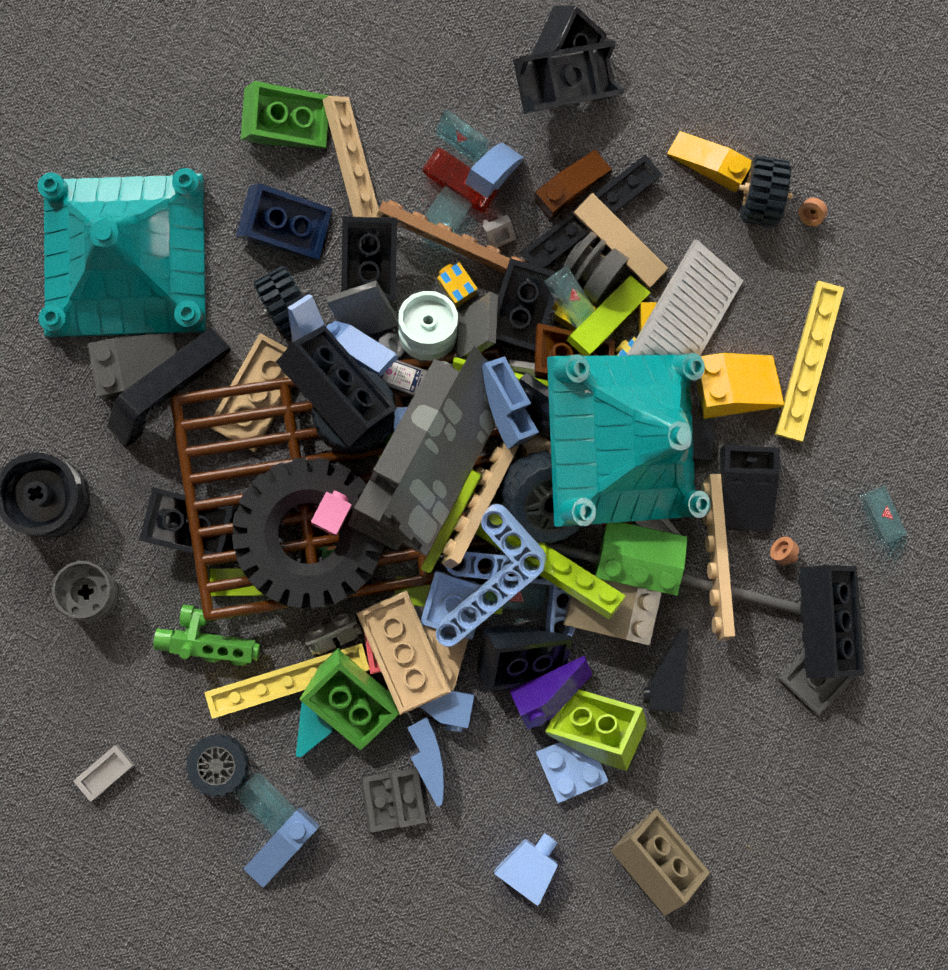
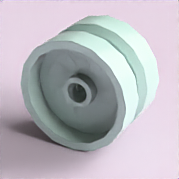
(428, 325)

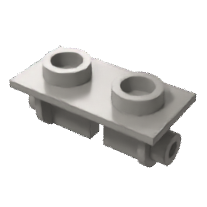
(320, 636)

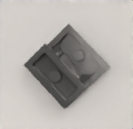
(393, 799)

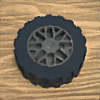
(217, 765)

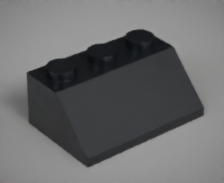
(567, 29)

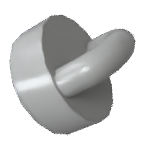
(392, 342)

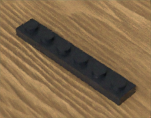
(571, 230)

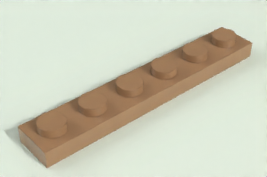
(444, 236)

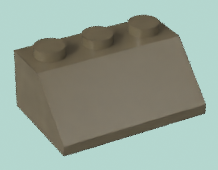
(660, 862)

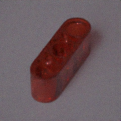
(451, 172)

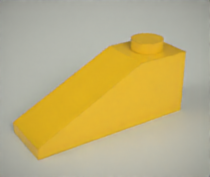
(710, 160)

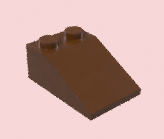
(553, 342)

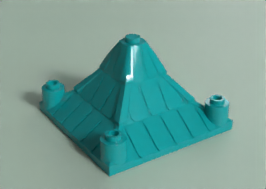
(124, 255)
(623, 438)

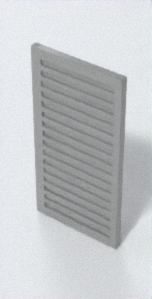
(689, 306)

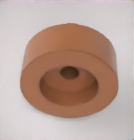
(813, 211)
(784, 551)

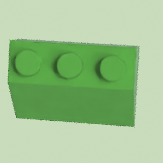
(641, 557)
(349, 699)

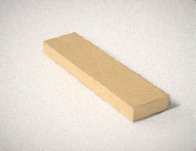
(619, 236)

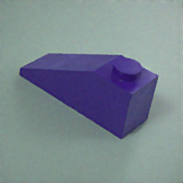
(546, 695)

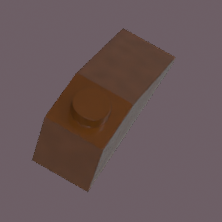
(571, 184)

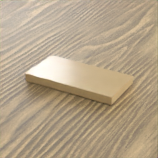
(257, 367)
(403, 652)

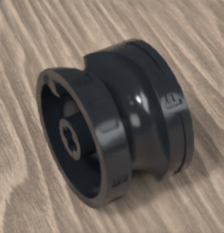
(39, 475)

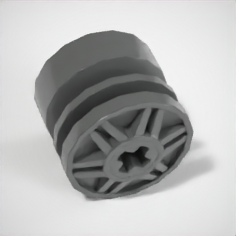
(594, 267)
(73, 582)

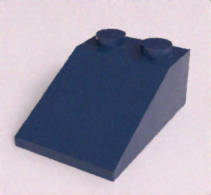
(283, 221)

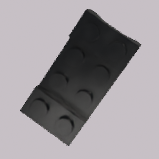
(566, 77)

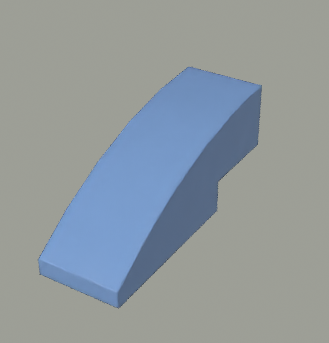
(493, 169)
(508, 403)
(428, 759)

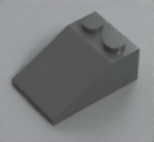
(125, 360)

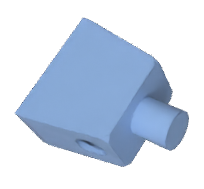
(529, 868)

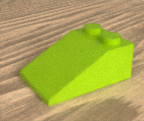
(599, 728)

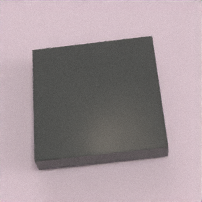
(364, 308)
(477, 325)
(813, 692)

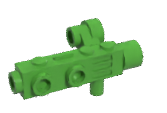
(210, 646)

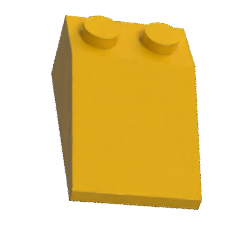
(738, 384)

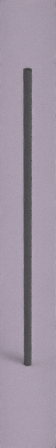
(692, 582)

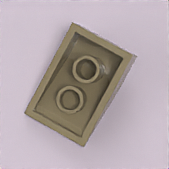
(631, 621)

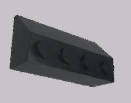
(335, 385)
(831, 621)

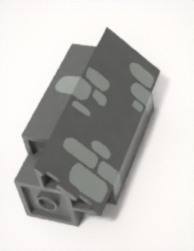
(427, 457)

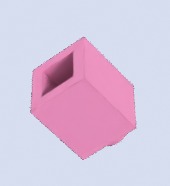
(331, 513)

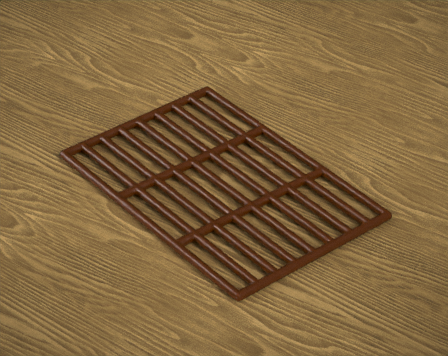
(304, 516)

